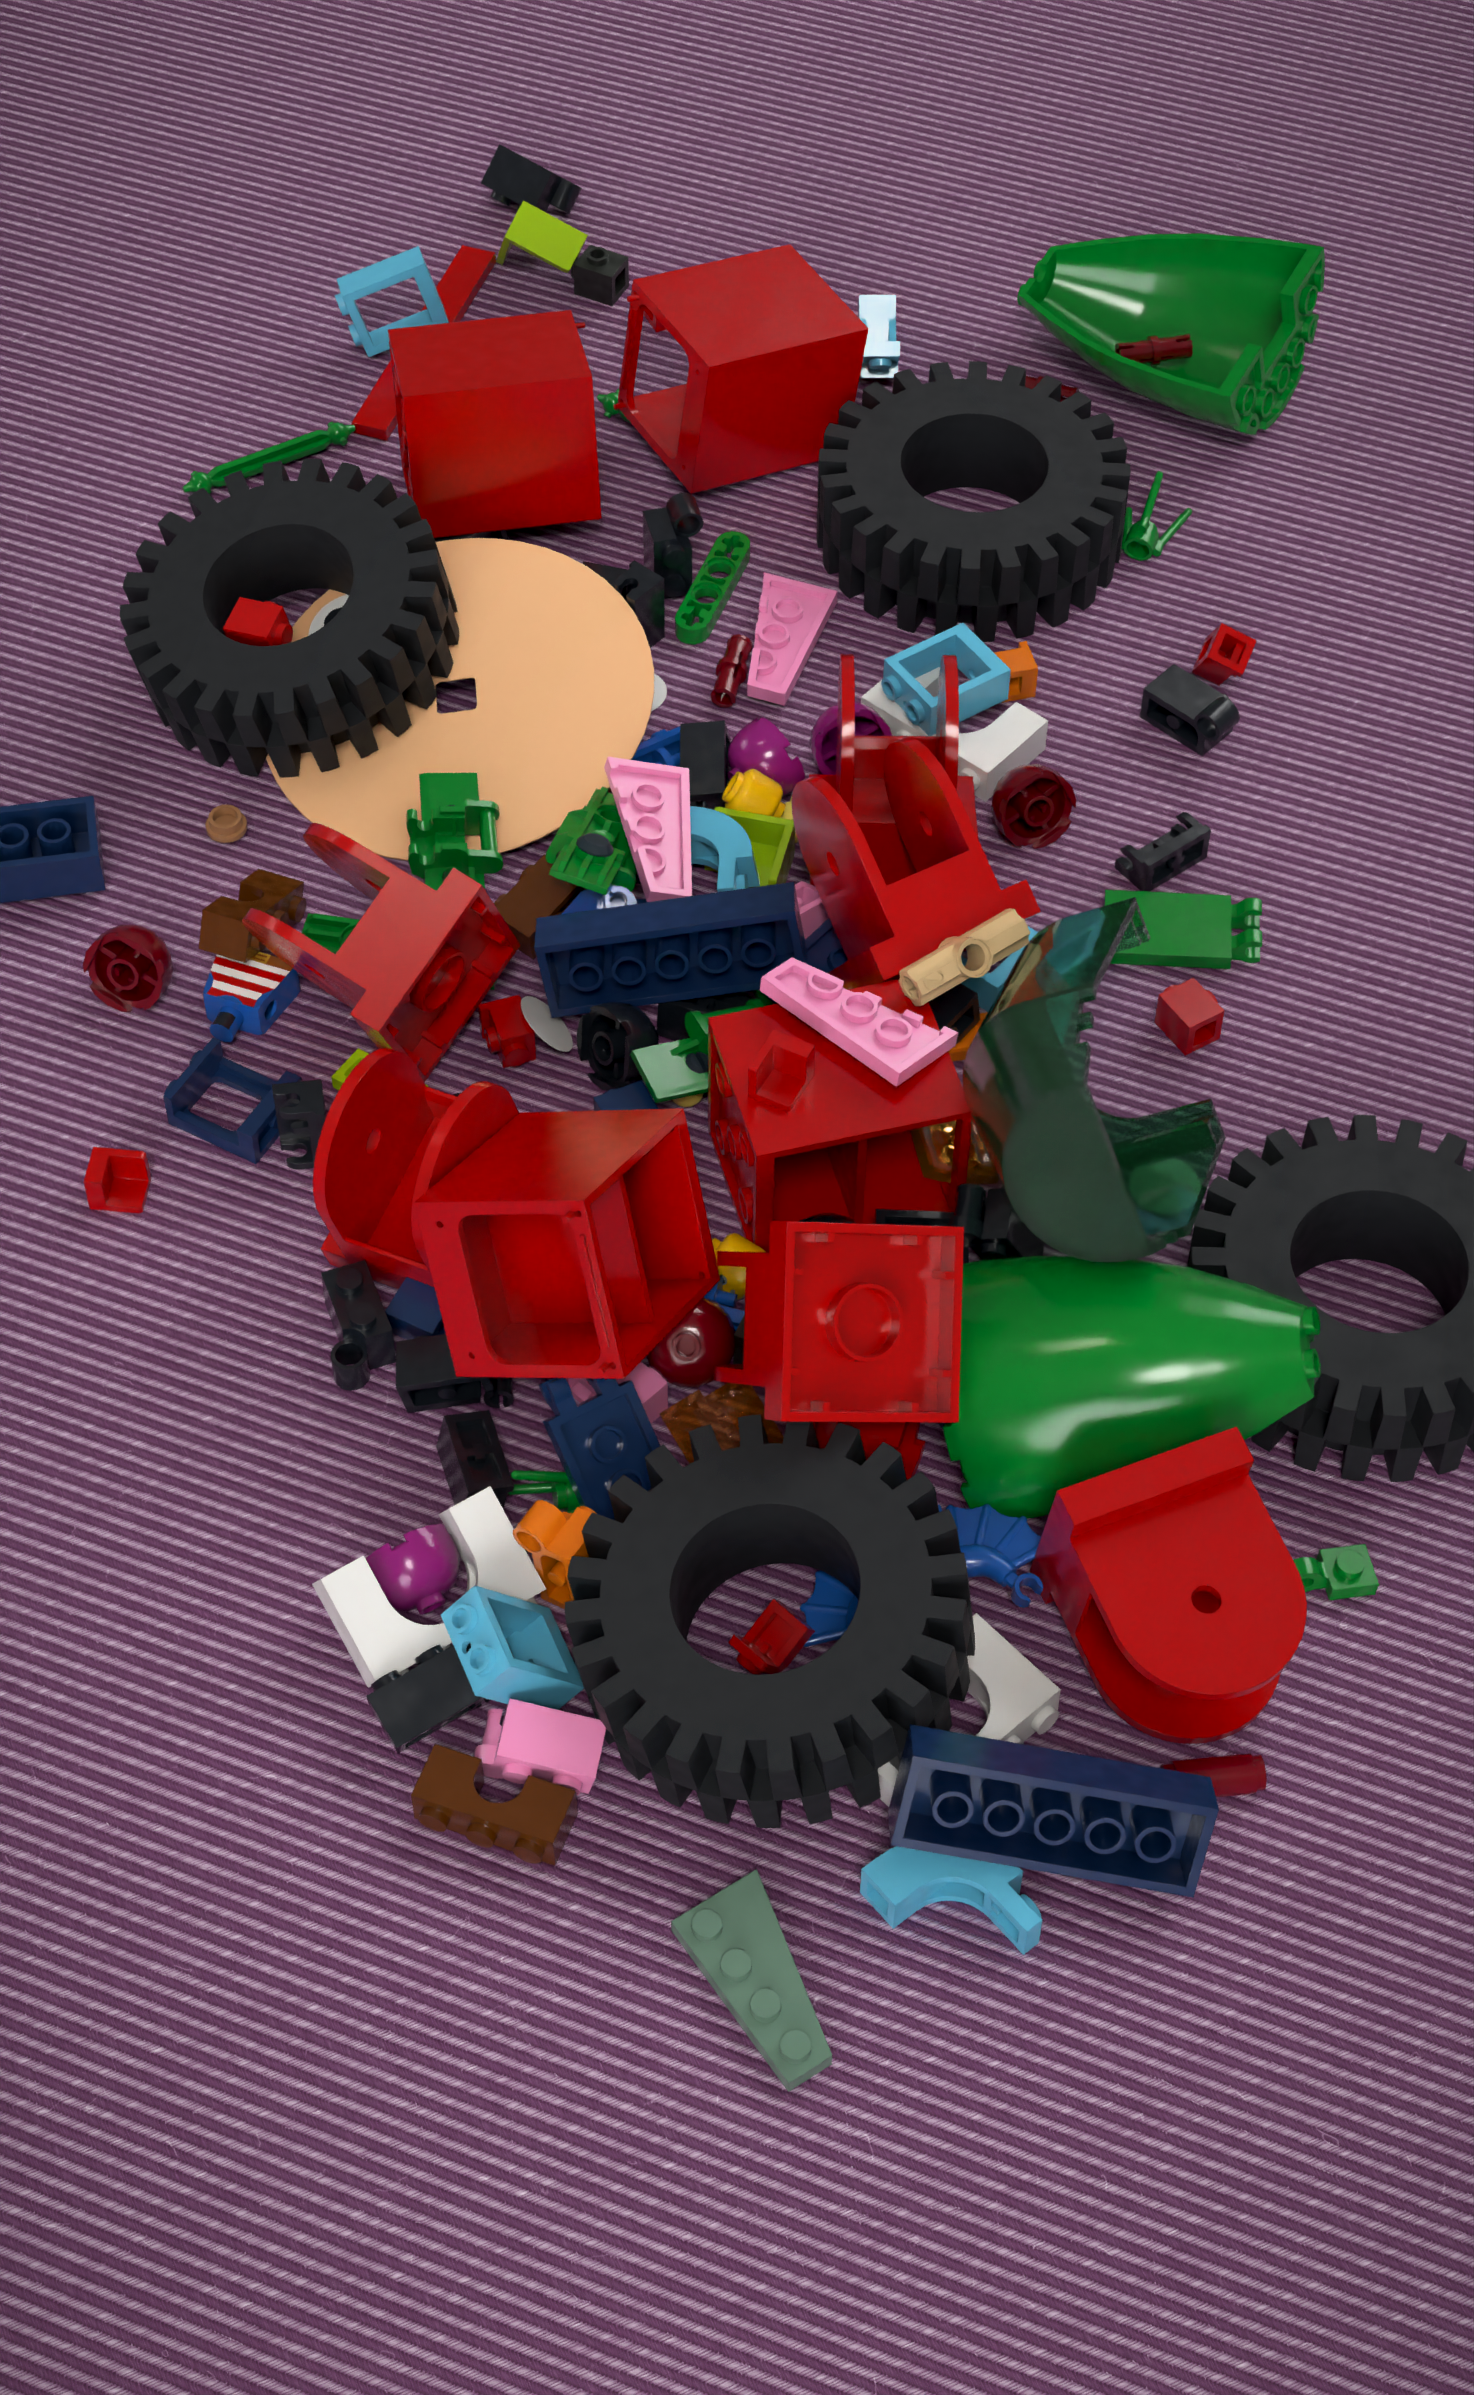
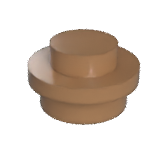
(226, 824)

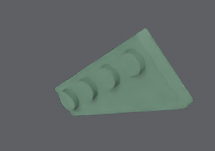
(754, 1974)

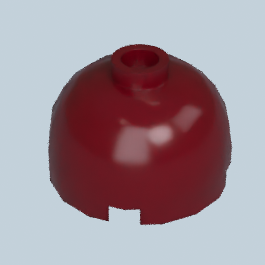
(1032, 805)
(129, 967)
(695, 1345)

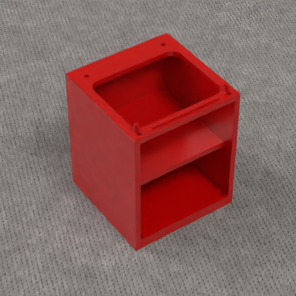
(766, 366)
(496, 422)
(844, 1139)
(568, 1244)

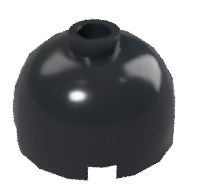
(607, 1040)

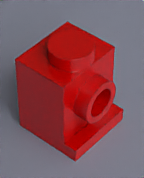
(1223, 655)
(507, 1031)

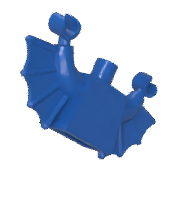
(992, 1549)

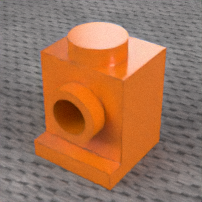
(1023, 671)

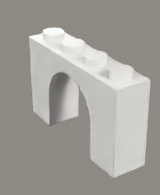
(984, 754)
(384, 1639)
(1008, 1688)

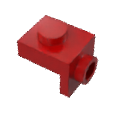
(772, 1640)

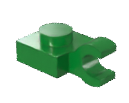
(1341, 1571)

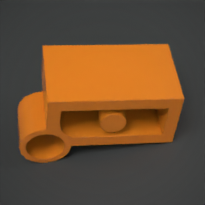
(553, 1541)

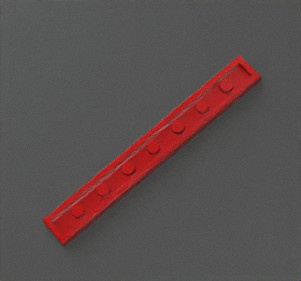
(457, 291)

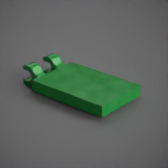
(1192, 929)

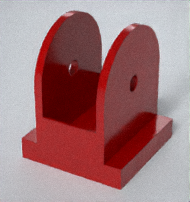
(861, 771)
(906, 920)
(412, 959)
(385, 1149)
(853, 1322)
(1176, 1589)

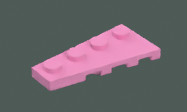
(786, 634)
(656, 822)
(857, 1022)

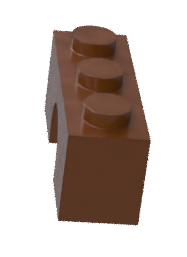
(262, 890)
(529, 1825)

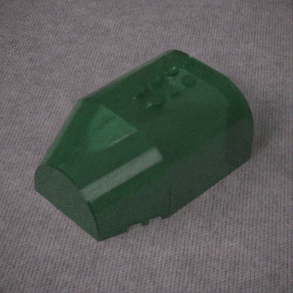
(1065, 1167)

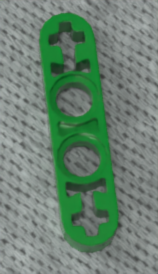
(709, 586)

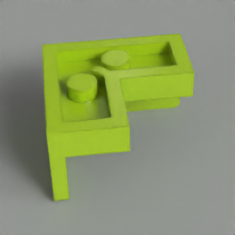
(543, 238)
(771, 843)

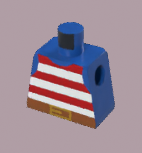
(248, 994)

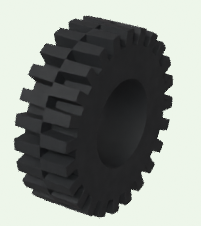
(961, 562)
(304, 691)
(1365, 1204)
(793, 1728)

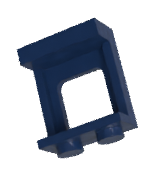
(209, 1067)

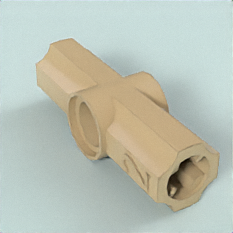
(944, 968)

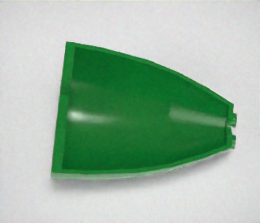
(1234, 295)
(1109, 1365)

